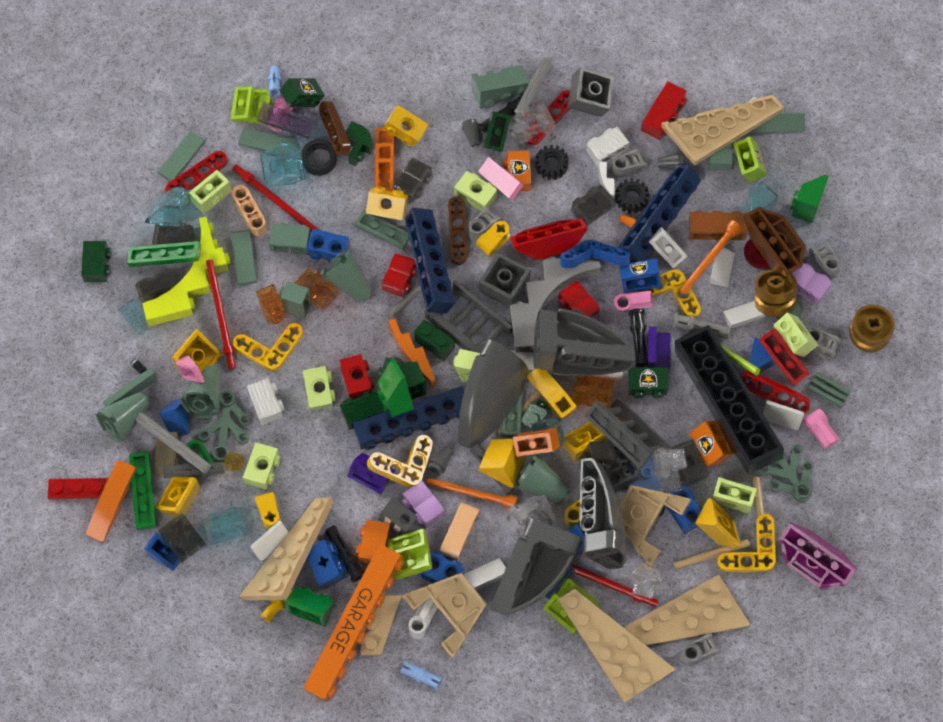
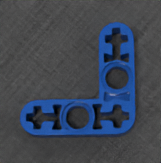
(596, 249)

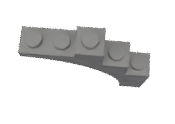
(539, 293)

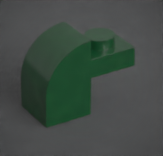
(360, 141)

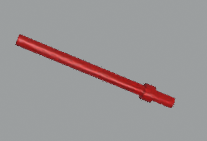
(248, 178)
(228, 349)
(614, 585)

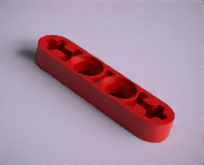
(557, 103)
(194, 171)
(776, 390)

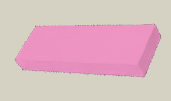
(500, 178)

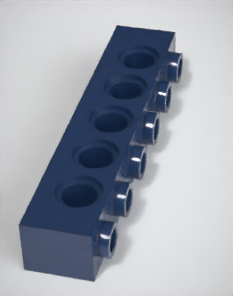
(660, 211)
(429, 260)
(405, 429)

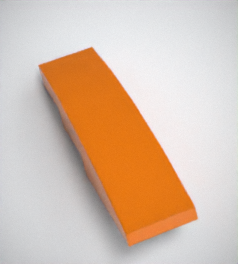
(384, 160)
(411, 354)
(110, 501)

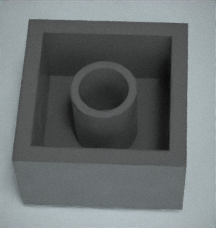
(590, 92)
(504, 280)

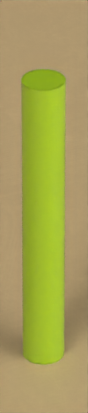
(742, 362)

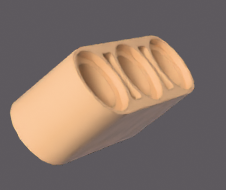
(248, 203)
(459, 529)

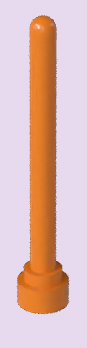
(732, 230)
(507, 501)

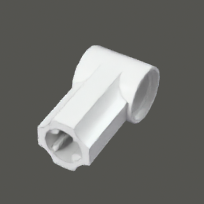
(422, 617)

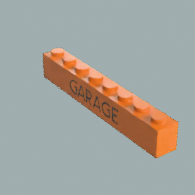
(354, 622)

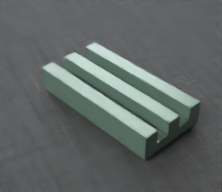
(831, 383)

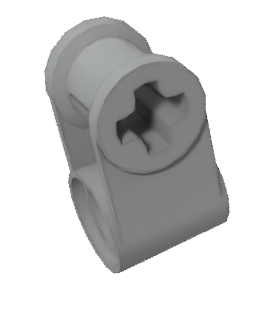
(631, 163)
(484, 222)
(825, 256)
(824, 341)
(702, 648)

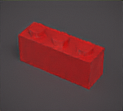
(664, 109)
(784, 357)

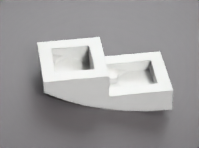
(607, 183)

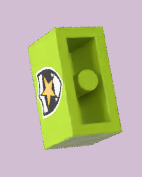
(750, 159)

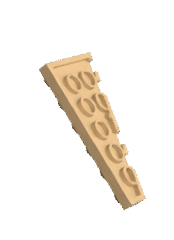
(715, 129)
(621, 655)

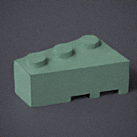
(499, 86)

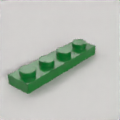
(164, 254)
(143, 491)

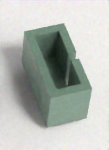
(289, 236)
(295, 299)

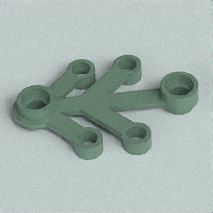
(225, 423)
(789, 472)

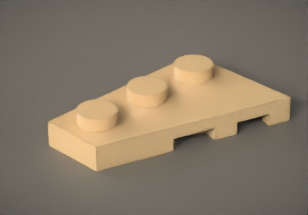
(379, 631)

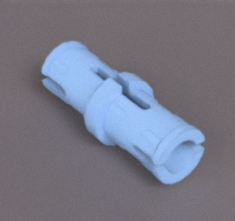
(274, 81)
(421, 675)

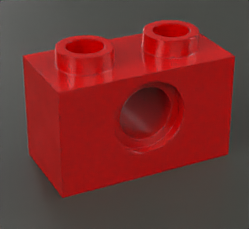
(353, 366)

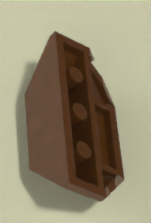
(775, 240)

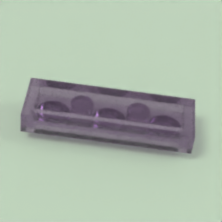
(285, 120)

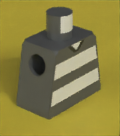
(392, 513)

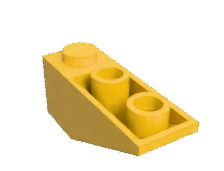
(552, 393)

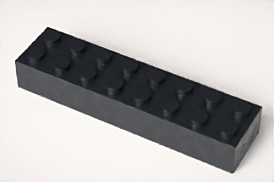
(729, 400)

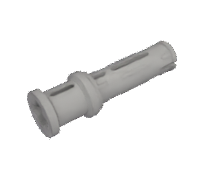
(690, 321)

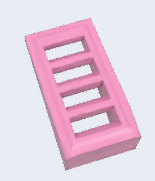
(189, 369)

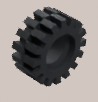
(555, 153)
(625, 204)

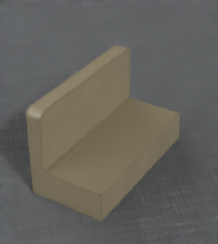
(164, 456)

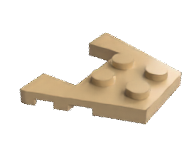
(640, 511)
(458, 603)

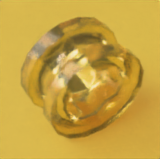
(228, 461)

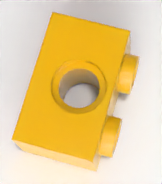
(415, 126)
(376, 206)

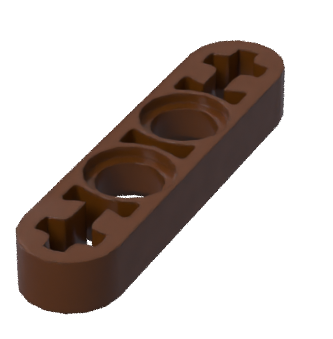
(334, 128)
(457, 230)

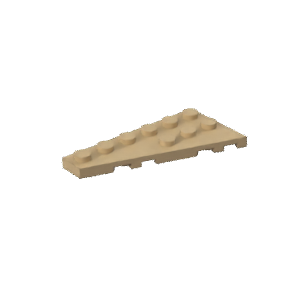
(285, 563)
(693, 614)

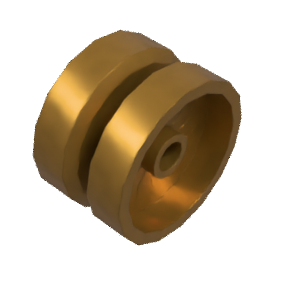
(775, 293)
(871, 328)

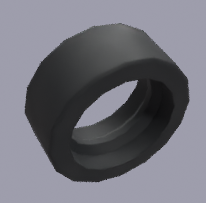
(319, 170)

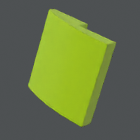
(244, 103)
(415, 553)
(556, 610)

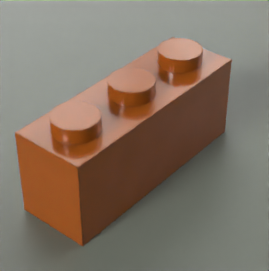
(713, 225)

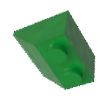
(808, 198)
(394, 390)
(310, 606)

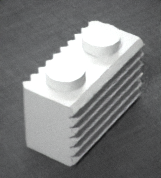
(607, 145)
(265, 401)

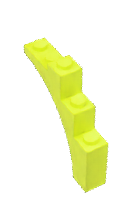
(179, 300)

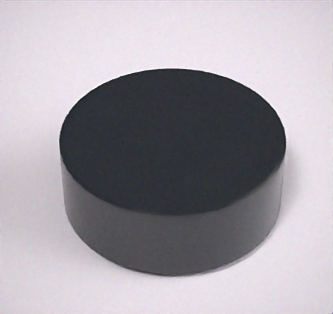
(138, 366)

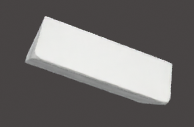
(667, 248)
(722, 268)
(742, 315)
(783, 415)
(269, 541)
(486, 574)

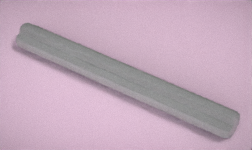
(533, 87)
(173, 443)

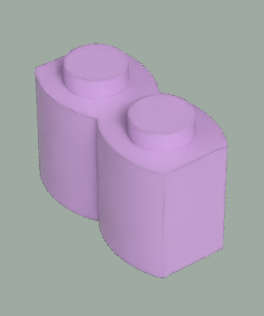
(811, 284)
(423, 504)

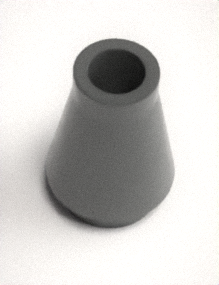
(471, 130)
(671, 161)
(439, 462)

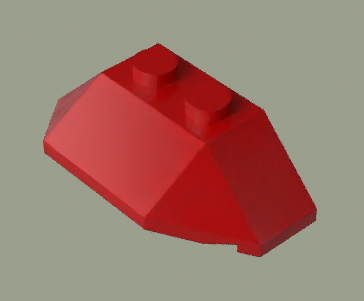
(549, 238)

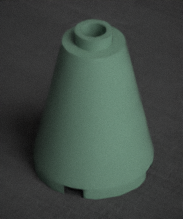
(348, 276)
(204, 397)
(121, 415)
(542, 480)

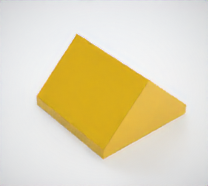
(199, 350)
(579, 438)
(501, 461)
(178, 496)
(718, 524)

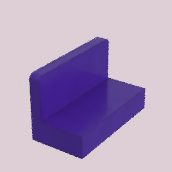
(658, 349)
(362, 474)

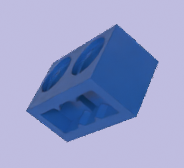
(329, 241)
(683, 522)
(444, 567)

